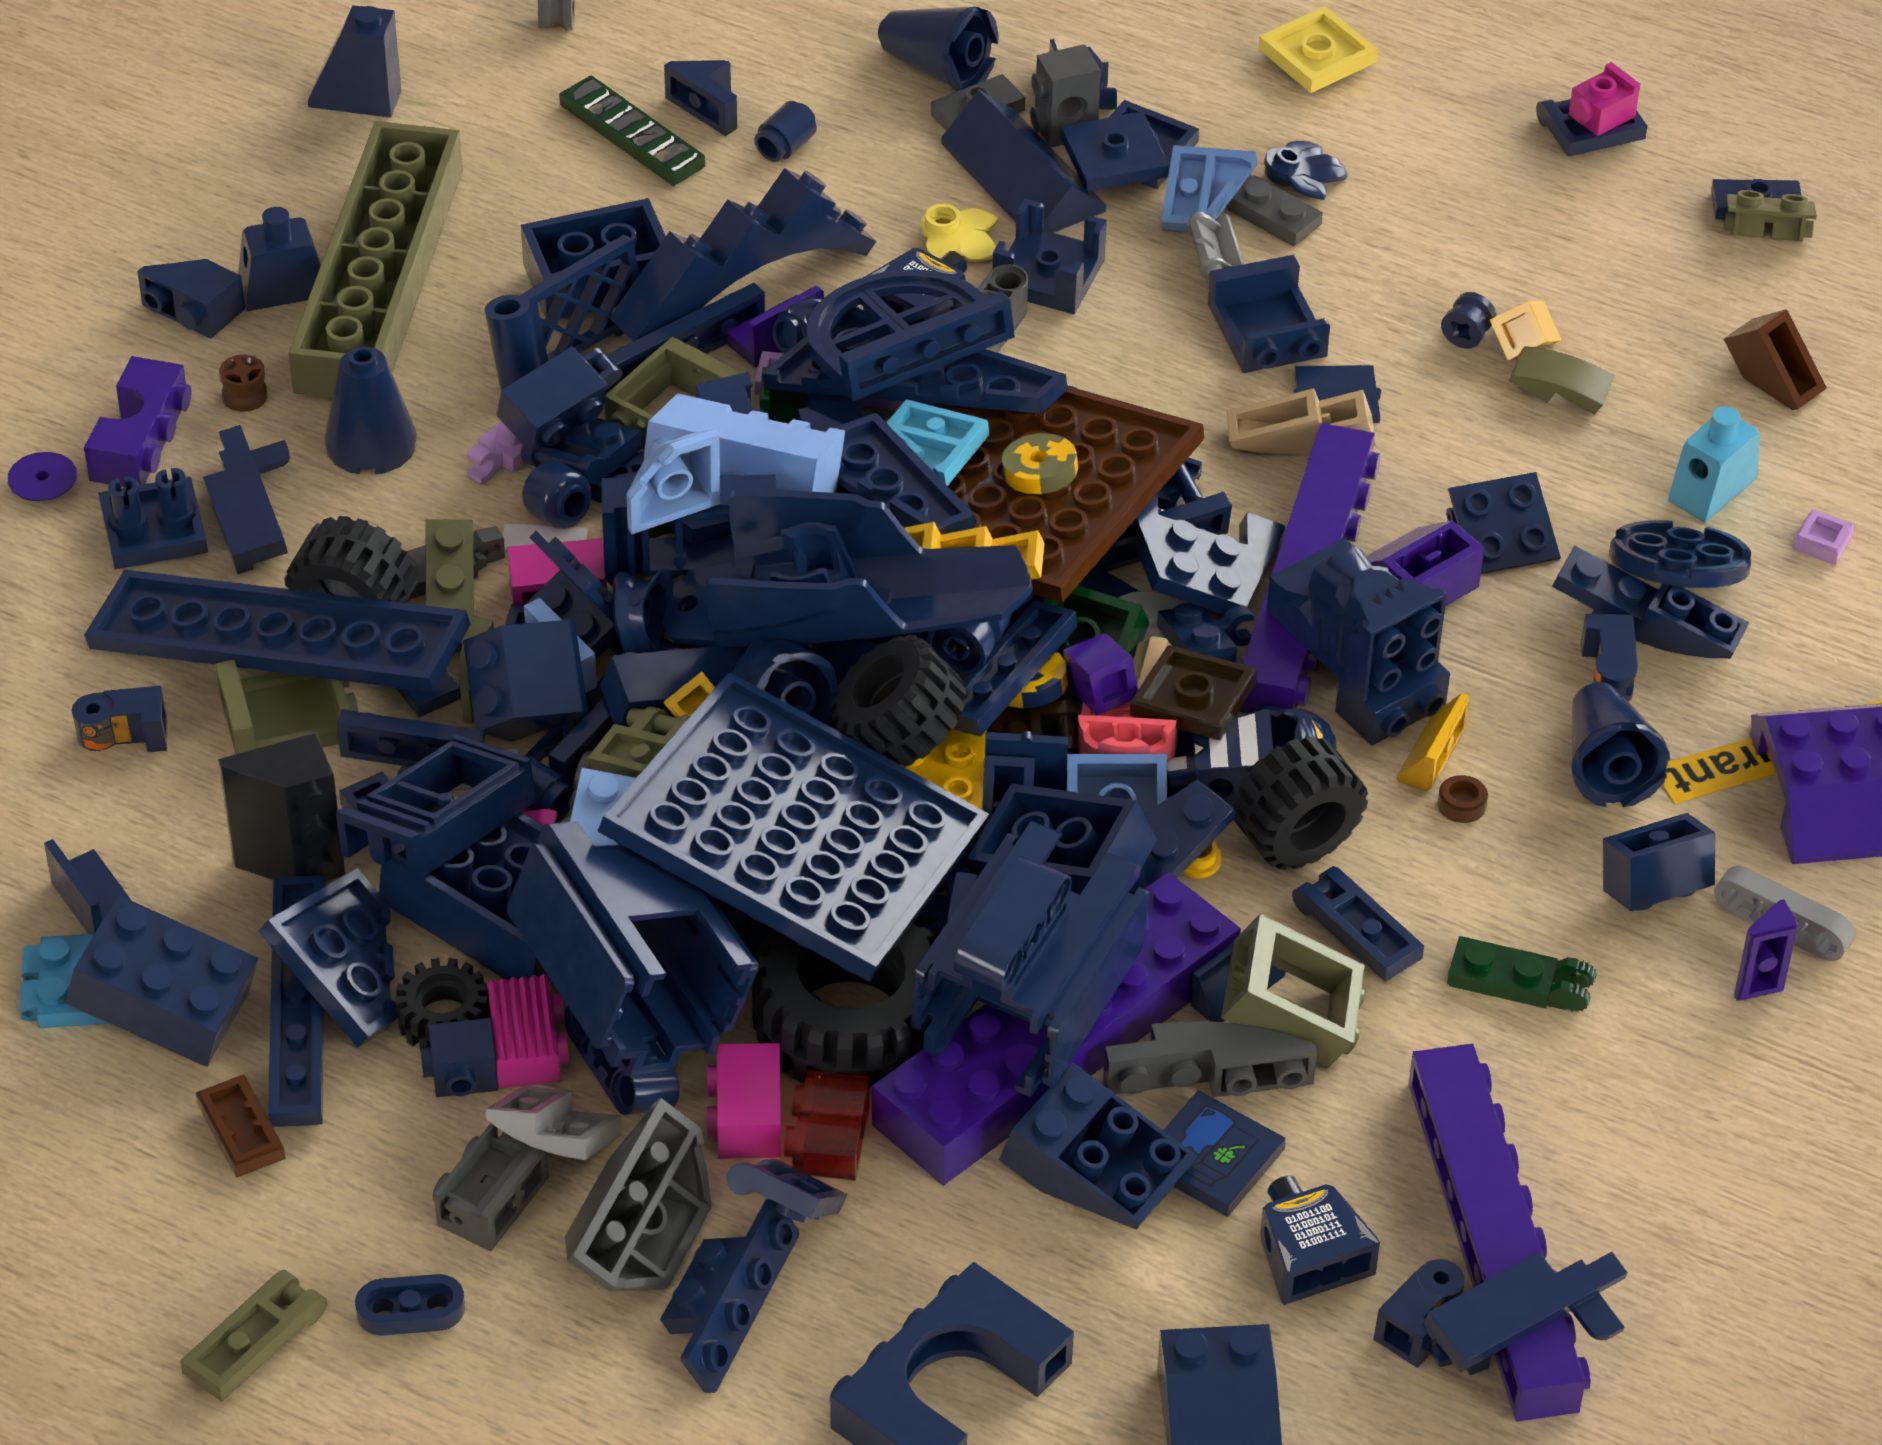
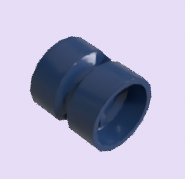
(967, 646)

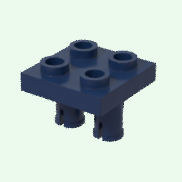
(152, 520)

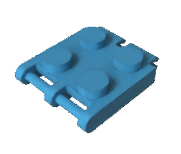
(47, 980)

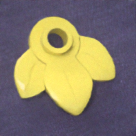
(959, 231)

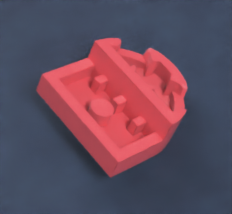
(1122, 734)

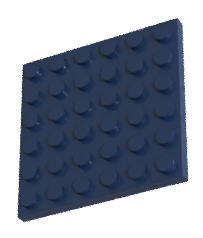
(795, 825)

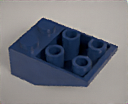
(1095, 1151)

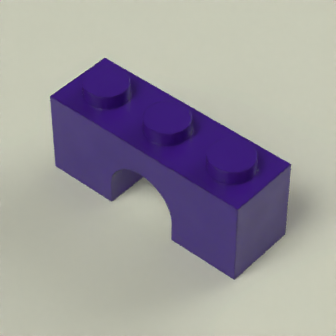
(149, 404)

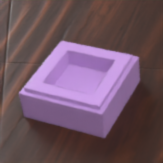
(1823, 536)

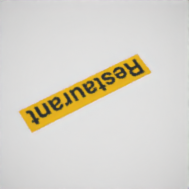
(1717, 770)

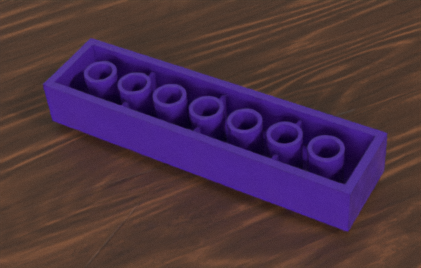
(965, 1102)

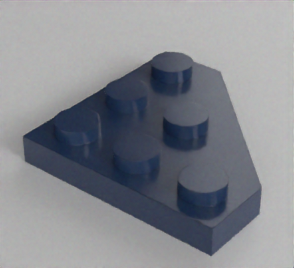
(341, 953)

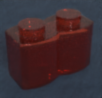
(829, 1124)

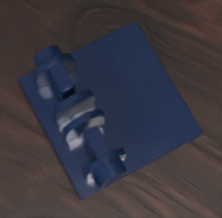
(1507, 520)

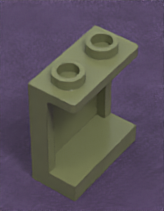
(280, 707)

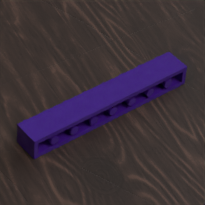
(1322, 514)
(1493, 1218)

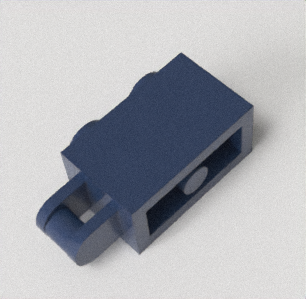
(557, 397)

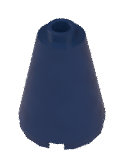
(943, 42)
(368, 416)
(1614, 748)

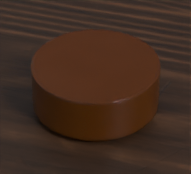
(1462, 799)

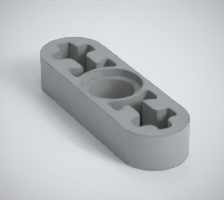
(1827, 931)

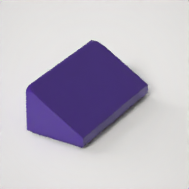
(1767, 953)

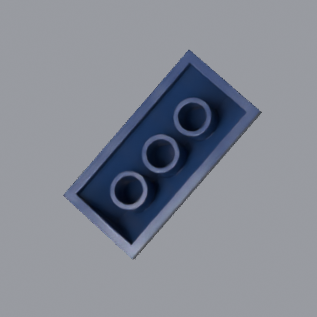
(1017, 164)

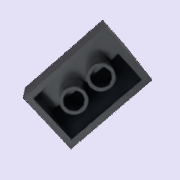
(283, 810)

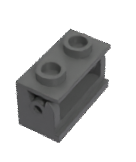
(489, 1187)

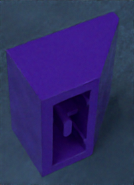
(1436, 557)

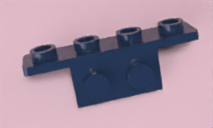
(726, 1292)

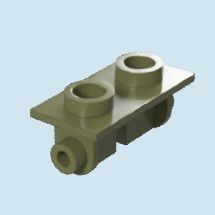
(1786, 214)

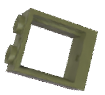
(670, 364)
(1251, 1004)

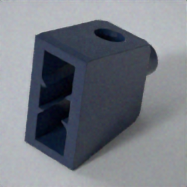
(277, 261)

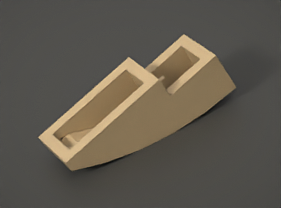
(1292, 421)

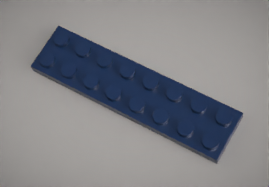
(279, 630)

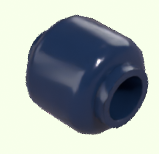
(556, 494)

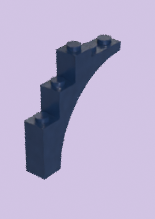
(739, 240)

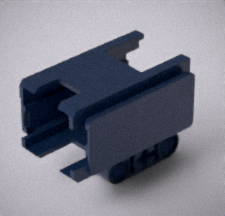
(1033, 951)
(631, 958)

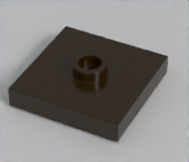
(1195, 691)

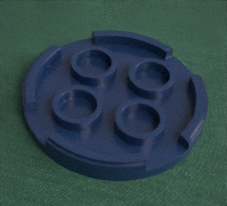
(1680, 554)

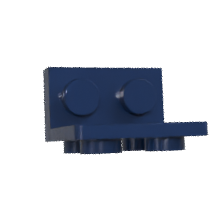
(577, 596)

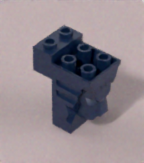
(1370, 633)

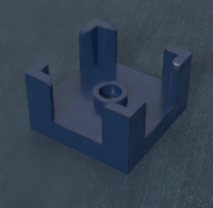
(1056, 265)

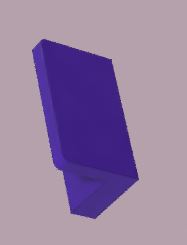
(756, 334)

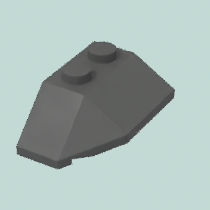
(644, 1205)

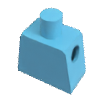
(1716, 464)

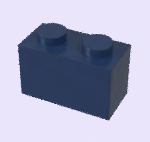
(1659, 862)

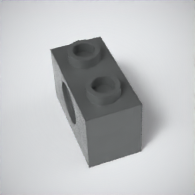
(1064, 91)

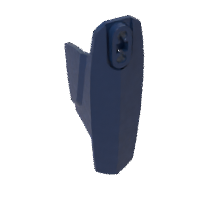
(837, 572)

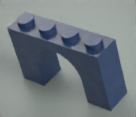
(968, 1318)

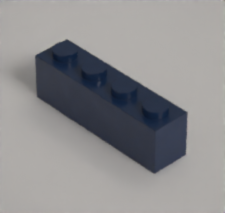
(652, 677)

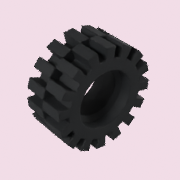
(434, 985)

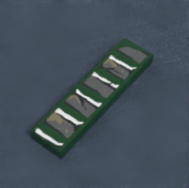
(632, 130)

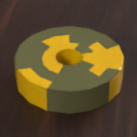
(1039, 463)

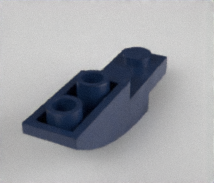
(1662, 618)

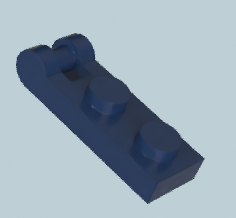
(1359, 923)

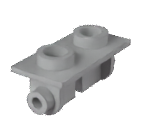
(1214, 243)

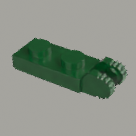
(1521, 975)

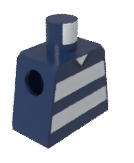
(1225, 762)

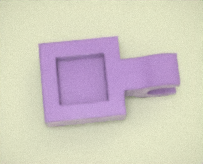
(495, 450)

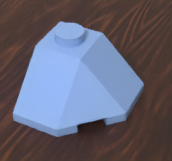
(675, 481)

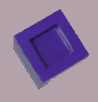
(1101, 673)

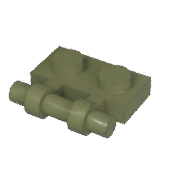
(632, 748)

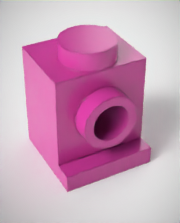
(1605, 100)

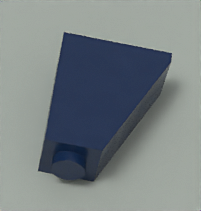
(361, 66)

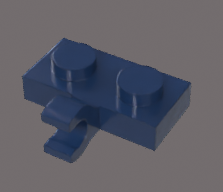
(1196, 630)

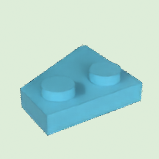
(939, 436)

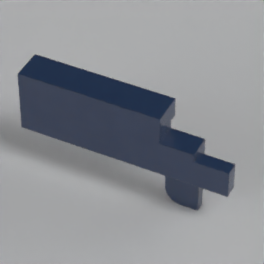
(242, 500)
(1523, 1302)

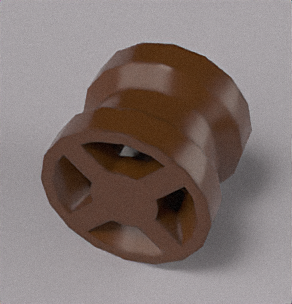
(243, 383)

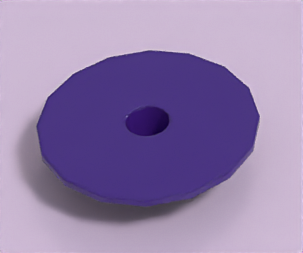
(42, 476)

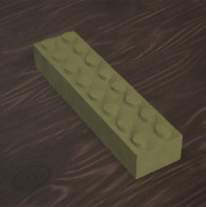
(377, 251)

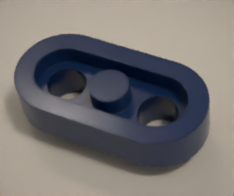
(410, 1304)

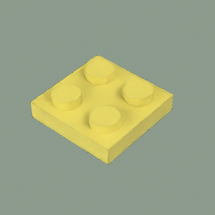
(1318, 49)

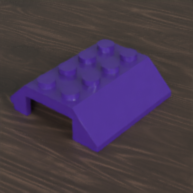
(1828, 778)

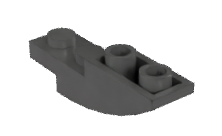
(1227, 1055)

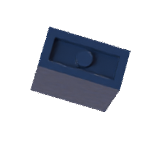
(1266, 314)

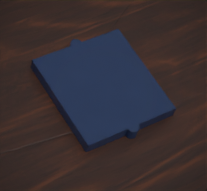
(1340, 380)
(1048, 751)

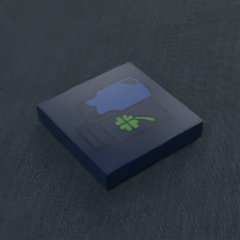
(1229, 1150)

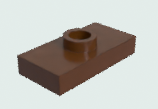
(240, 1125)

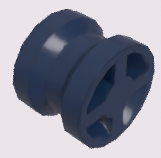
(1468, 320)

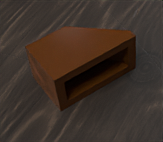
(1776, 359)

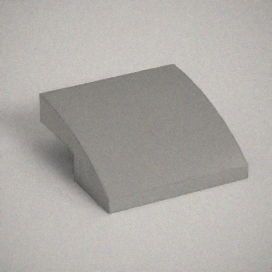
(546, 1122)

